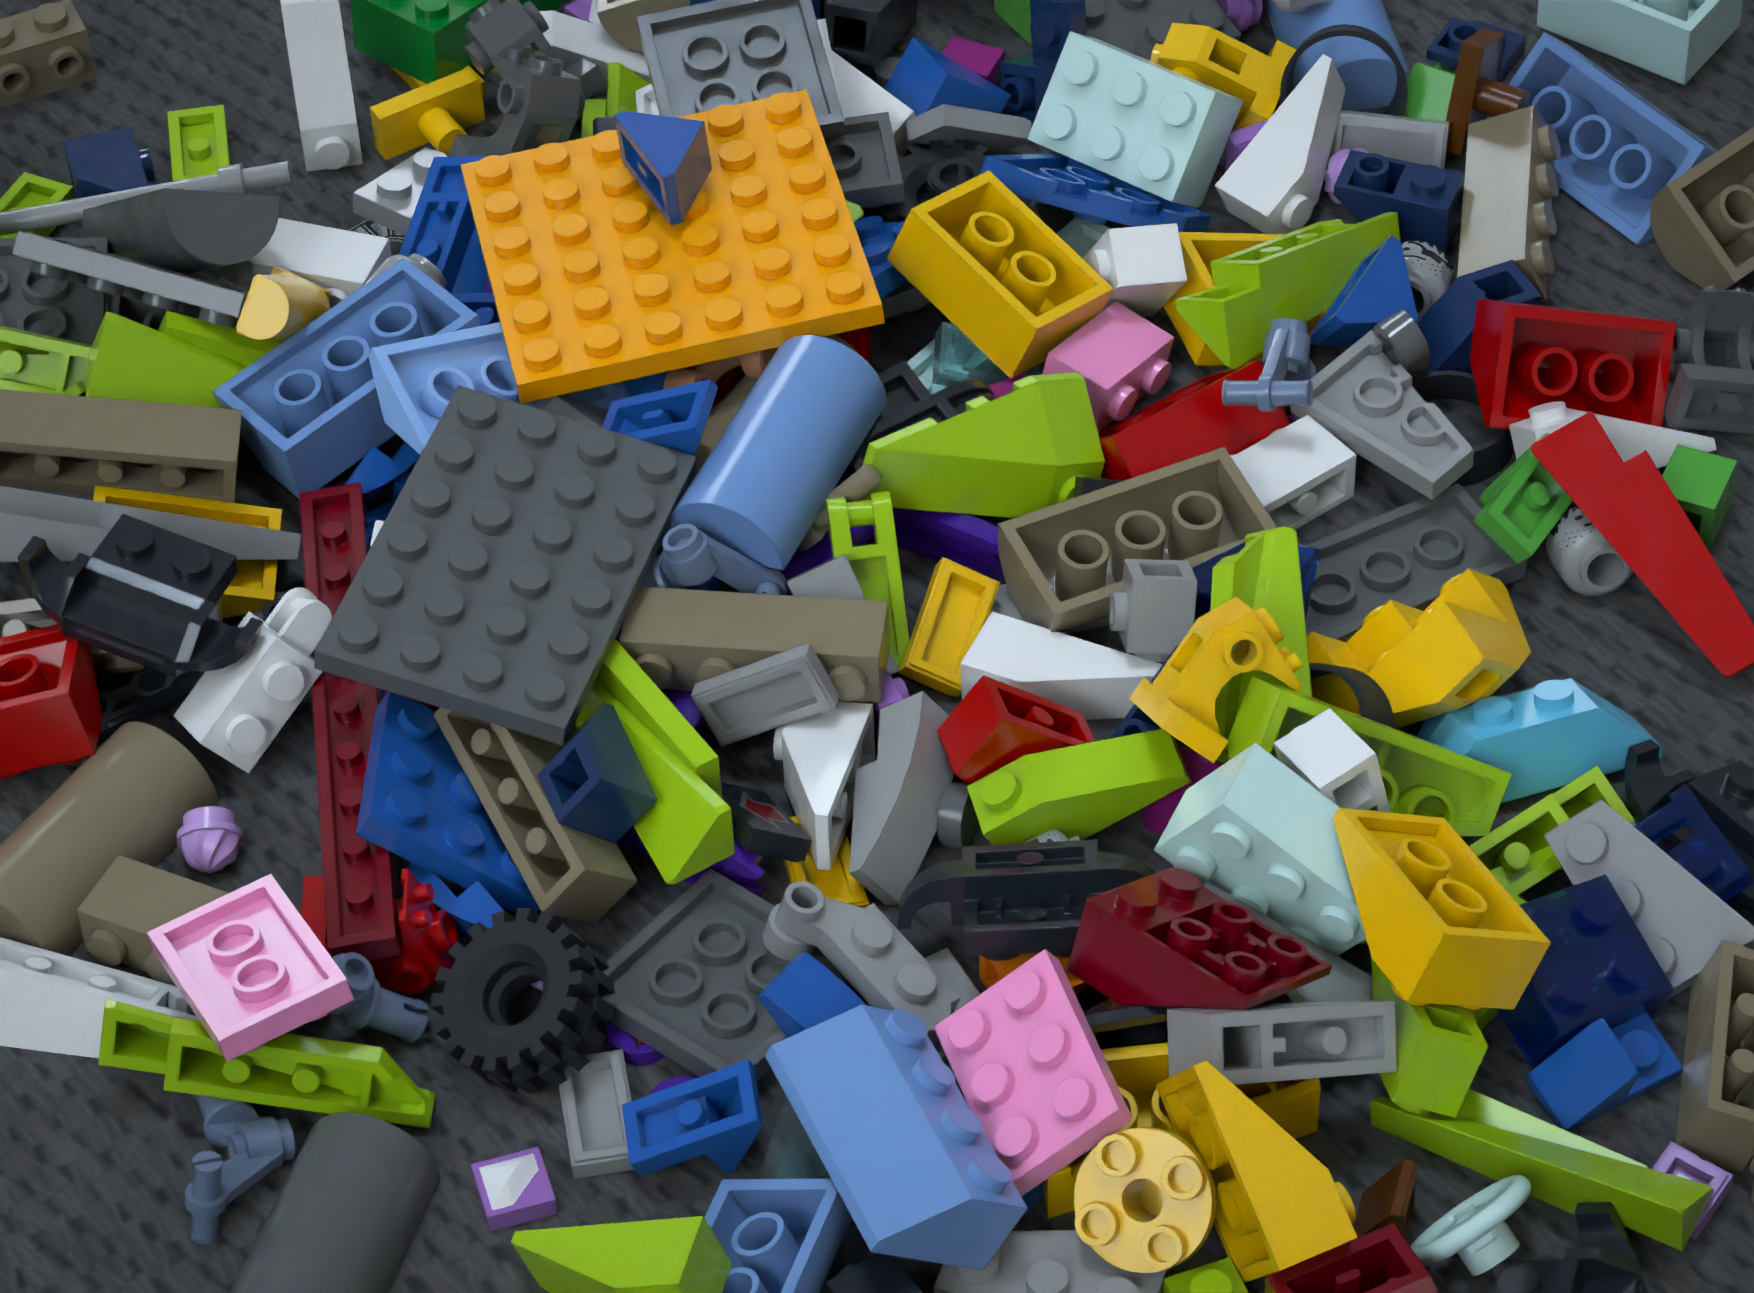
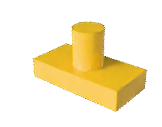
(428, 115)

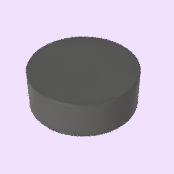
(957, 817)

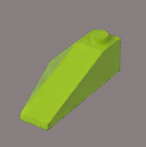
(998, 454)

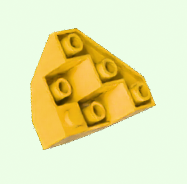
(1429, 657)

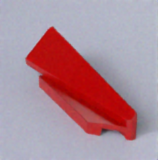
(1652, 535)

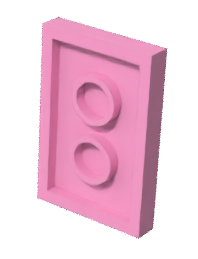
(250, 967)
(1033, 1071)

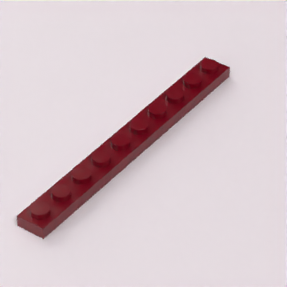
(355, 871)

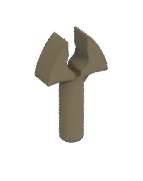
(854, 489)

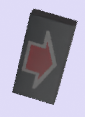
(763, 826)

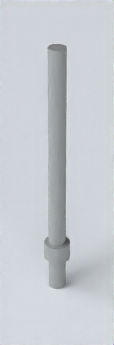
(228, 179)

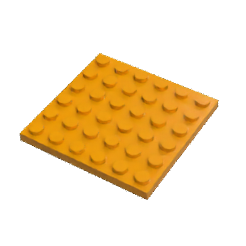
(611, 292)

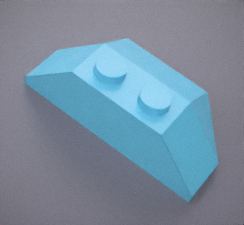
(1540, 735)

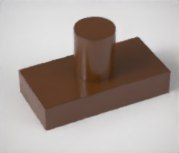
(1475, 90)

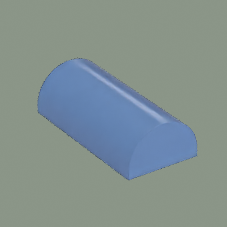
(1363, 66)
(784, 450)
(778, 1233)

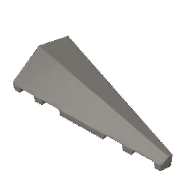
(81, 525)

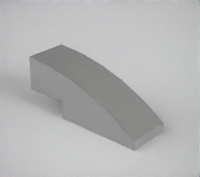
(899, 797)

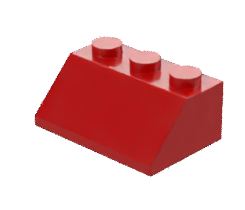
(1572, 356)
(1187, 426)
(46, 701)

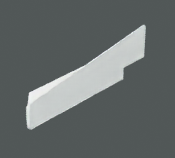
(60, 1000)

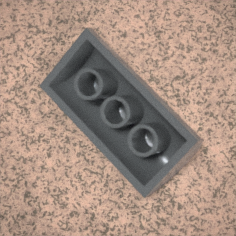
(185, 227)
(343, 1211)

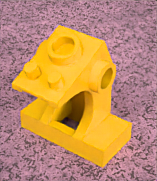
(1227, 66)
(1212, 652)

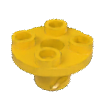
(1144, 1200)

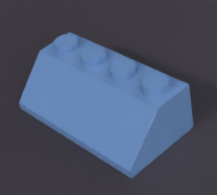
(1610, 137)
(314, 396)
(898, 1137)

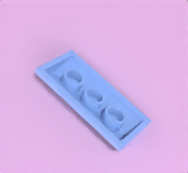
(423, 373)

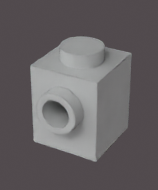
(1154, 606)

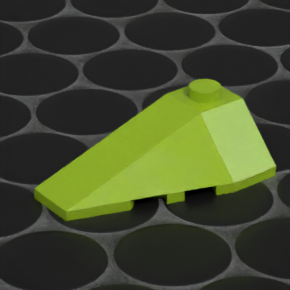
(1415, 772)

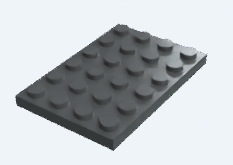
(507, 565)

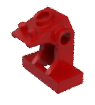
(423, 933)

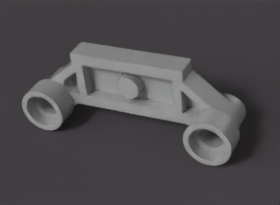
(864, 950)

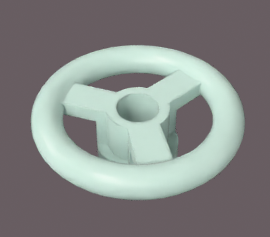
(1476, 1228)

